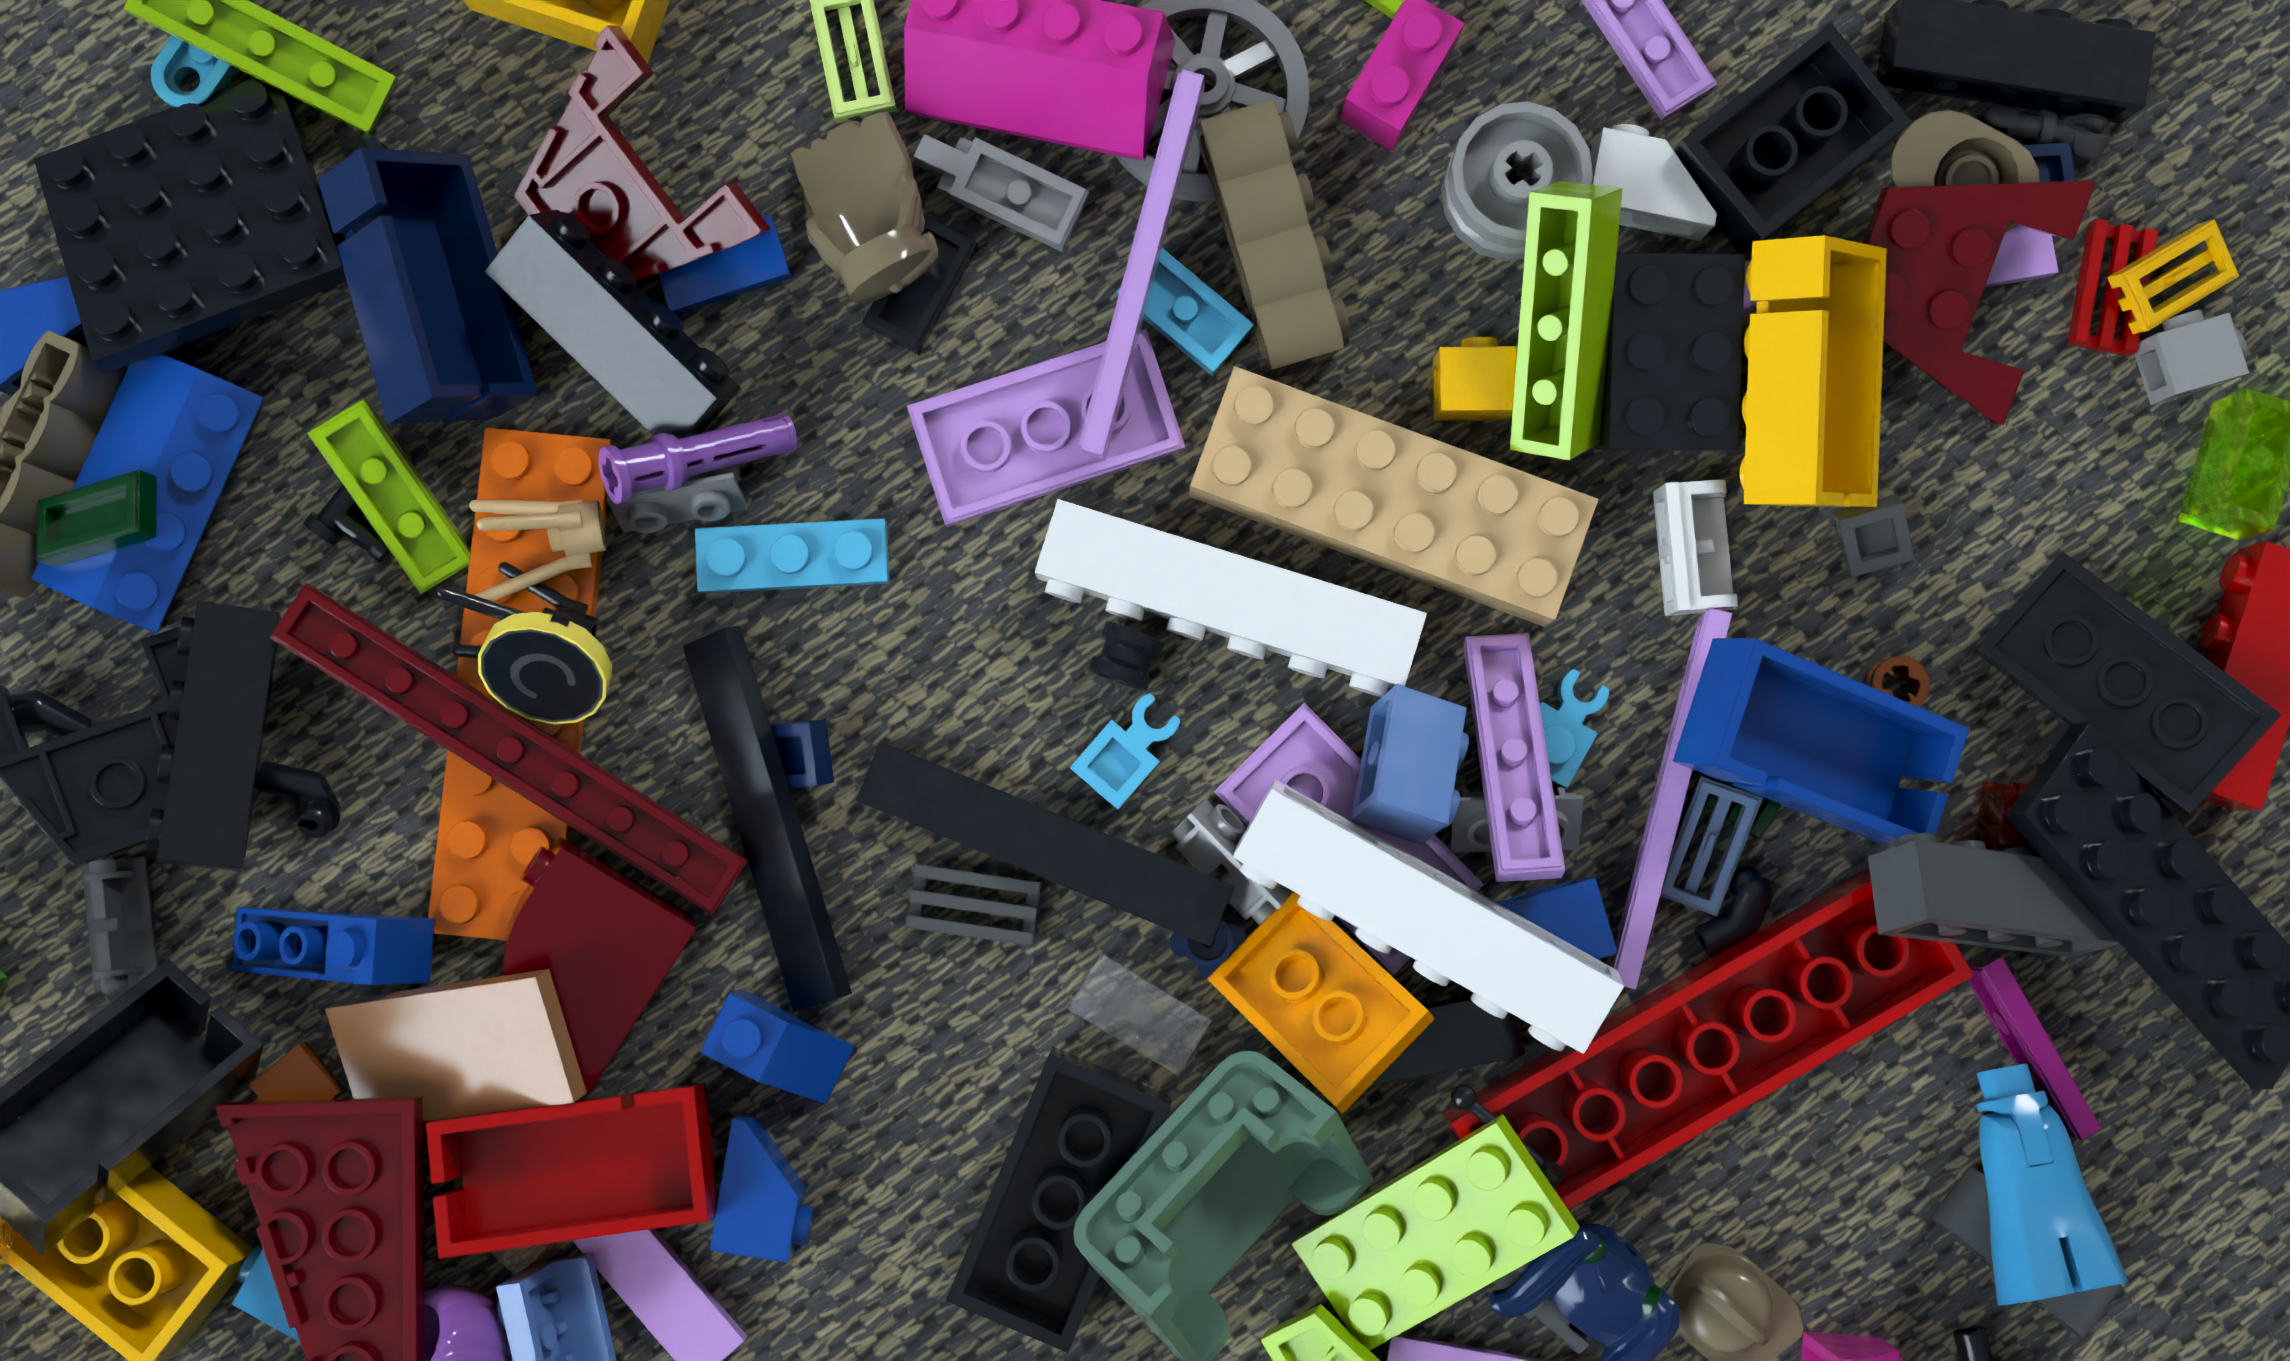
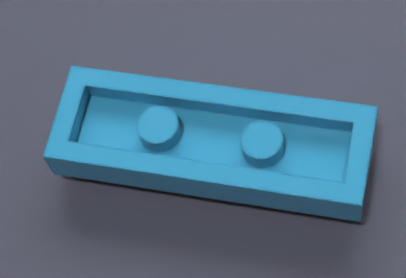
(792, 556)

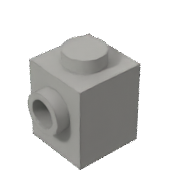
(2191, 356)

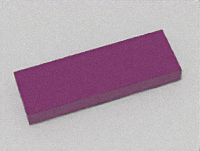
(2029, 1042)

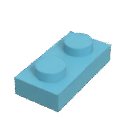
(1194, 315)

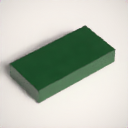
(96, 518)

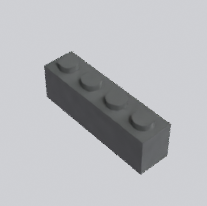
(1980, 898)

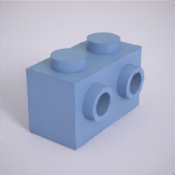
(1410, 765)

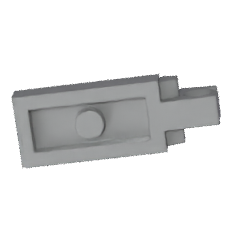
(1005, 188)

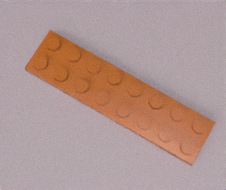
(484, 826)

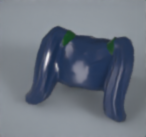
(1601, 1291)

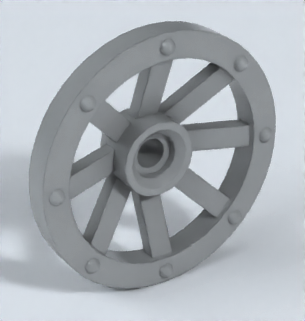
(1276, 44)

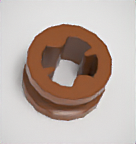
(1909, 671)

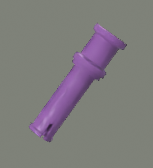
(670, 460)

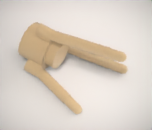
(570, 526)

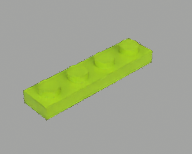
(276, 54)

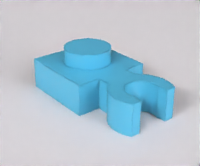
(1564, 733)
(1119, 759)

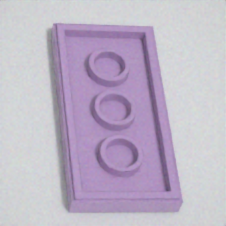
(1024, 430)
(1322, 767)

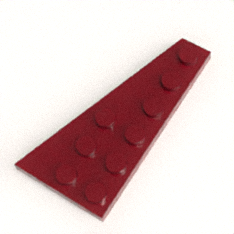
(339, 1219)

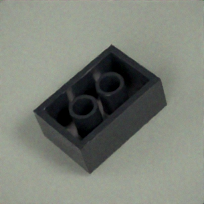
(1790, 138)
(1674, 353)

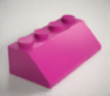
(1040, 69)

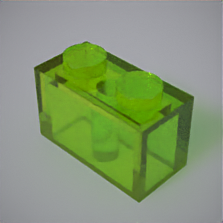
(2240, 466)

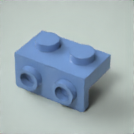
(556, 1312)

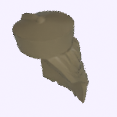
(865, 208)

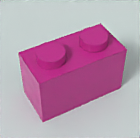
(1401, 72)

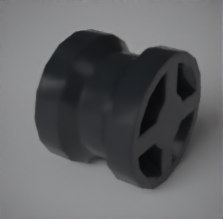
(1126, 656)

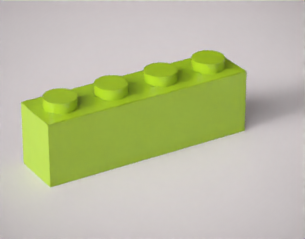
(1565, 318)

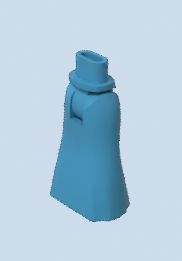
(2039, 1209)

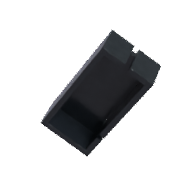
(115, 1101)

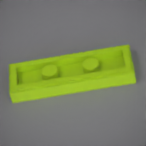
(392, 495)

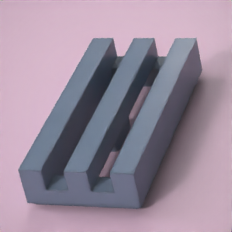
(1726, 794)

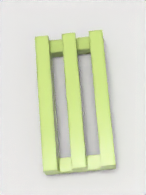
(863, 105)

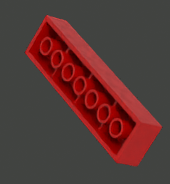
(1718, 1039)

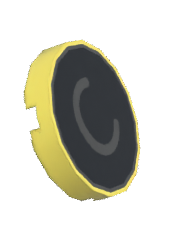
(544, 668)

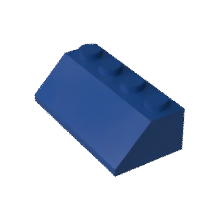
(187, 435)

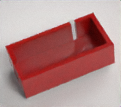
(573, 1170)

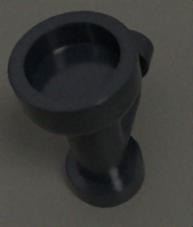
(339, 520)

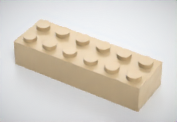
(1392, 497)

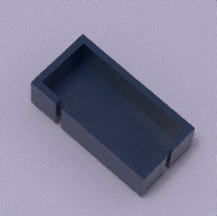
(418, 282)

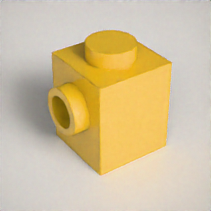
(1474, 381)

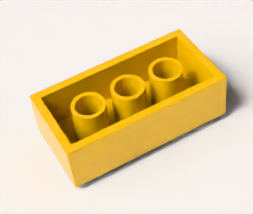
(139, 1268)

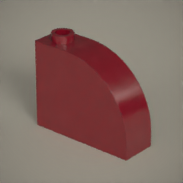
(601, 942)

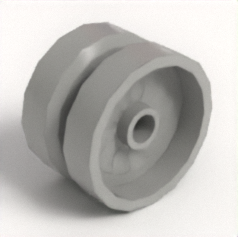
(1502, 145)

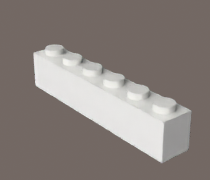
(1228, 596)
(1429, 918)

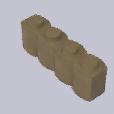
(1270, 233)
(45, 443)

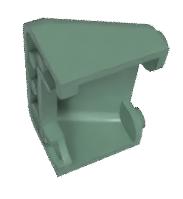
(1210, 1191)

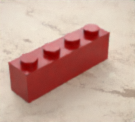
(2253, 647)

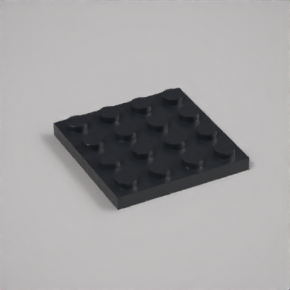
(189, 222)

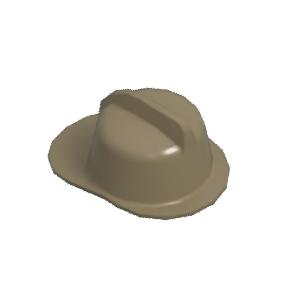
(1958, 151)
(1733, 1307)

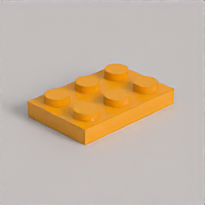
(1321, 1001)

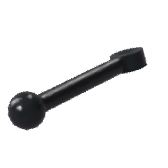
(1465, 1098)

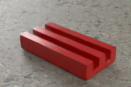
(2123, 237)

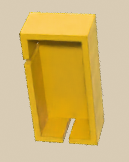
(1814, 373)

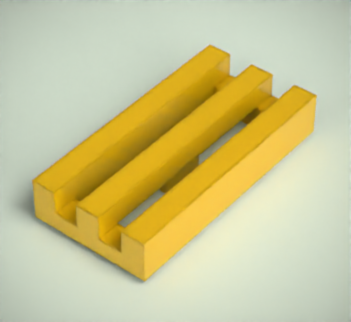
(2137, 295)

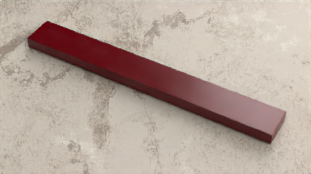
(509, 748)

